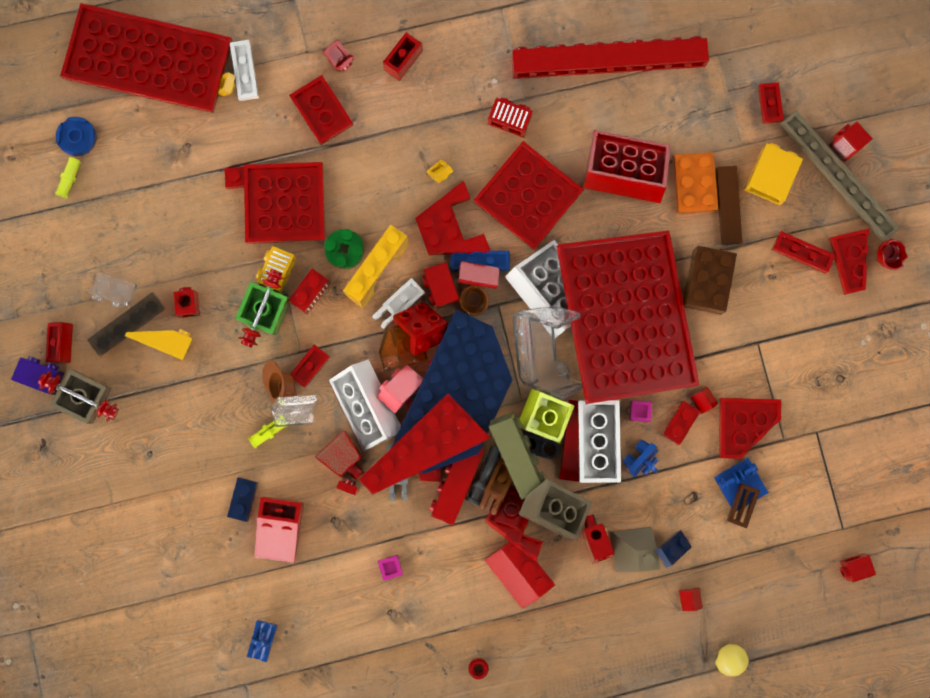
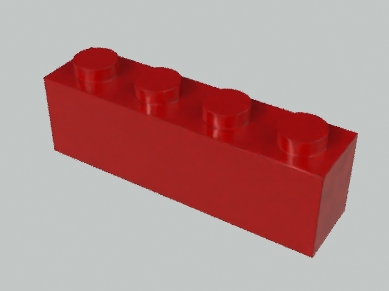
(454, 488)

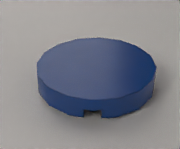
(76, 136)

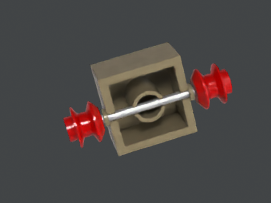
(79, 396)

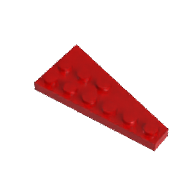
(436, 437)

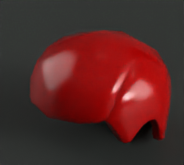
(891, 254)

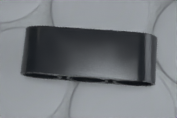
(540, 444)

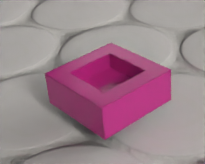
(640, 411)
(390, 567)

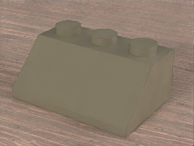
(556, 509)

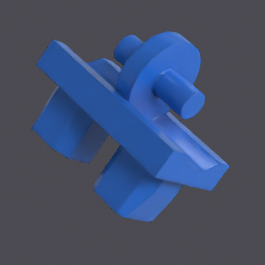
(647, 452)
(262, 640)

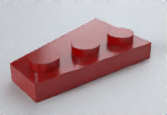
(850, 259)

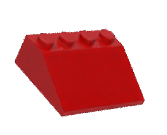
(627, 166)

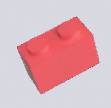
(400, 388)

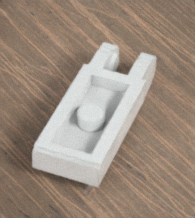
(400, 301)

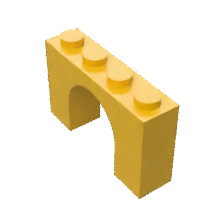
(389, 247)

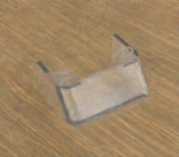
(537, 350)

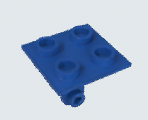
(744, 473)

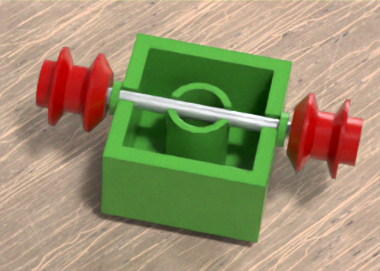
(262, 308)

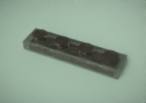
(127, 322)

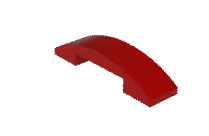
(570, 459)

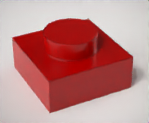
(234, 177)
(348, 486)

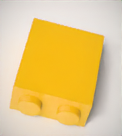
(773, 173)

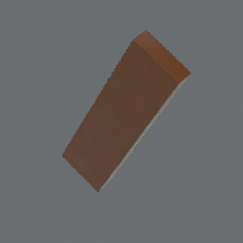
(729, 205)

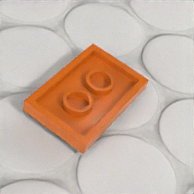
(695, 183)

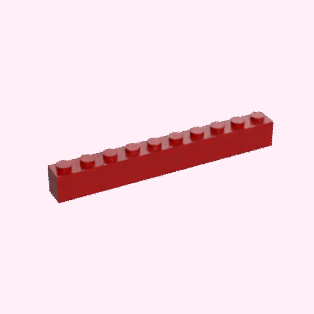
(610, 58)

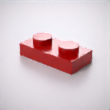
(770, 103)
(309, 366)
(681, 422)

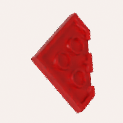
(745, 423)

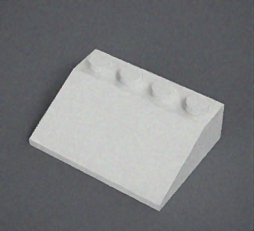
(540, 281)

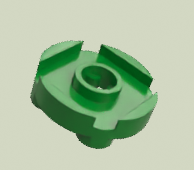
(343, 260)

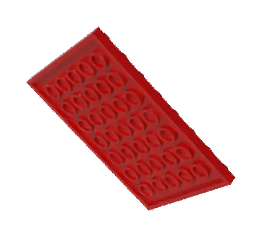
(631, 316)

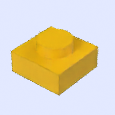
(227, 84)
(440, 171)

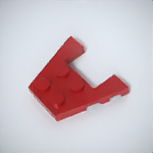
(441, 229)
(512, 525)

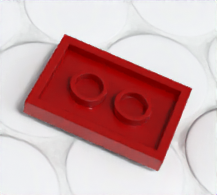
(321, 110)

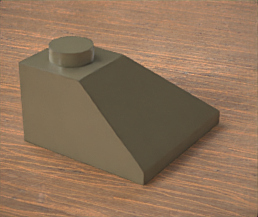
(635, 550)

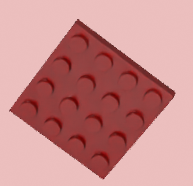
(528, 195)
(284, 202)

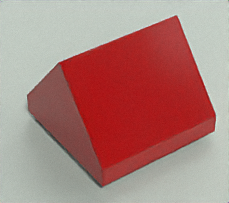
(704, 400)
(690, 599)

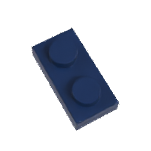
(242, 499)
(673, 548)

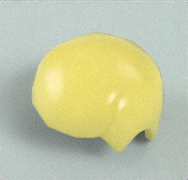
(732, 660)

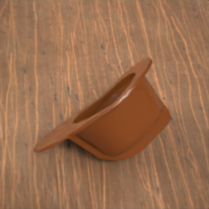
(277, 382)

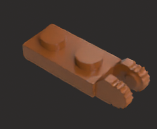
(497, 487)

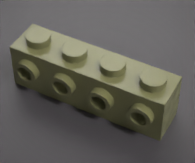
(516, 453)

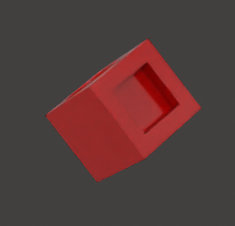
(190, 310)
(857, 568)

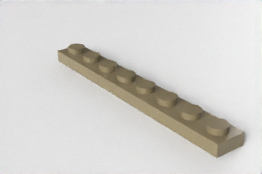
(839, 176)

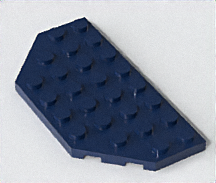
(469, 370)

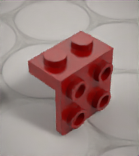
(423, 327)

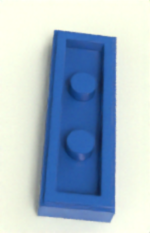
(497, 259)

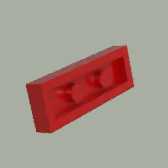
(803, 252)

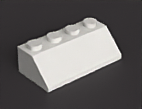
(368, 416)
(599, 442)

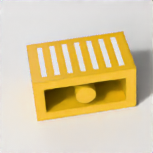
(279, 261)

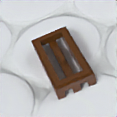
(741, 487)

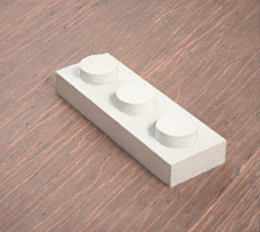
(244, 70)

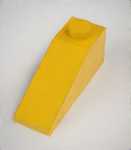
(167, 341)

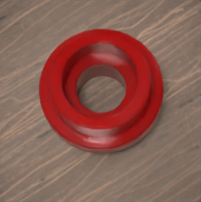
(478, 675)

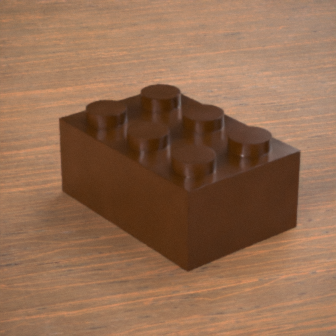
(709, 280)

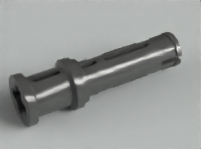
(480, 484)

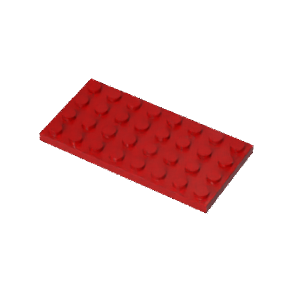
(146, 58)

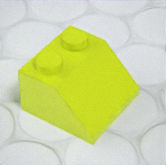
(546, 415)

